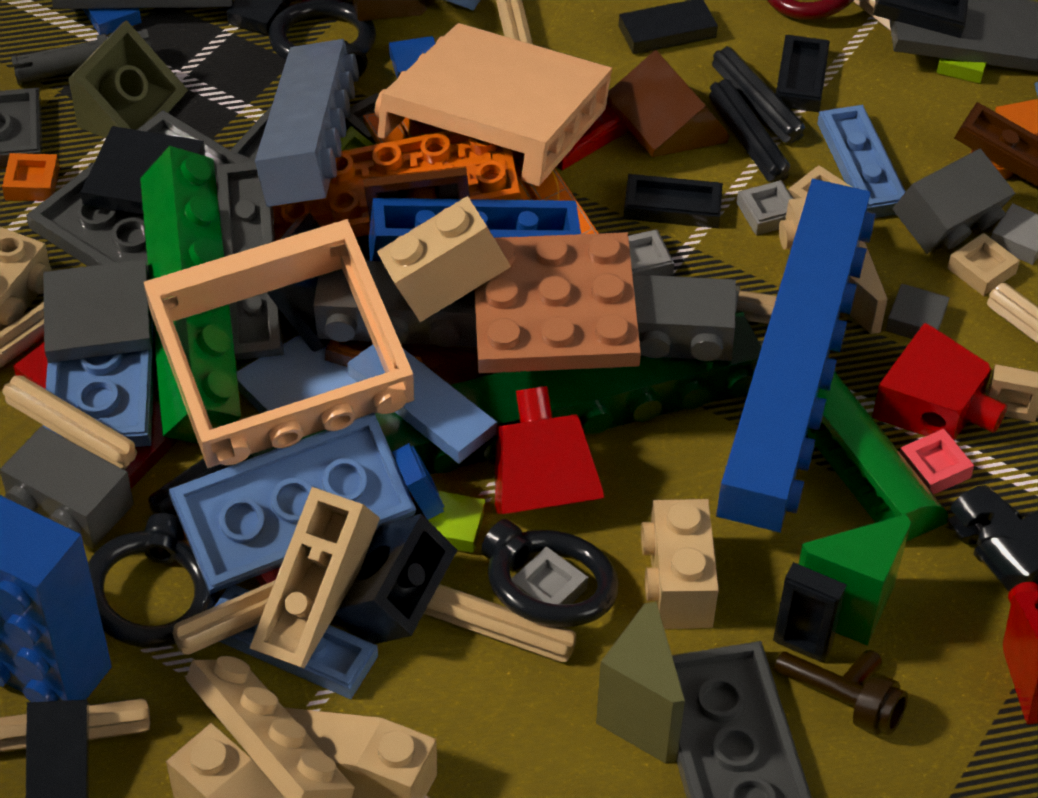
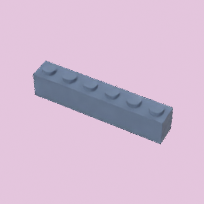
(307, 123)

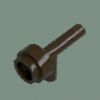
(876, 698)

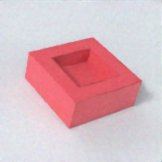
(938, 461)

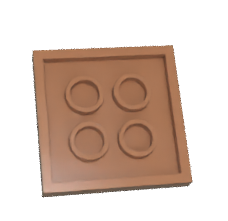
(559, 305)

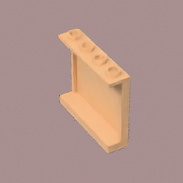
(500, 95)

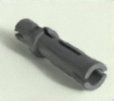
(58, 60)

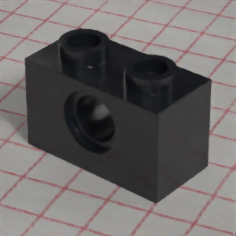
(396, 580)

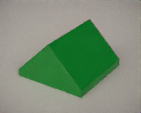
(867, 563)

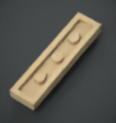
(266, 730)

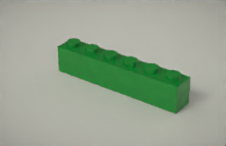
(179, 234)

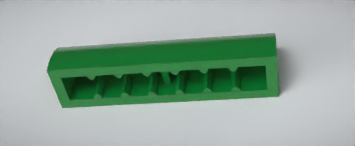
(872, 464)

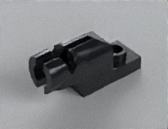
(1003, 536)

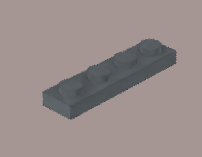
(244, 226)

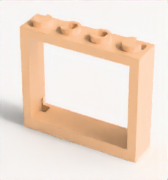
(259, 272)

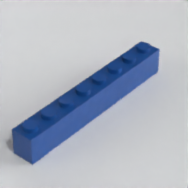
(795, 360)

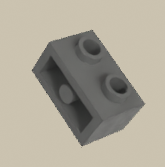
(954, 201)
(68, 485)

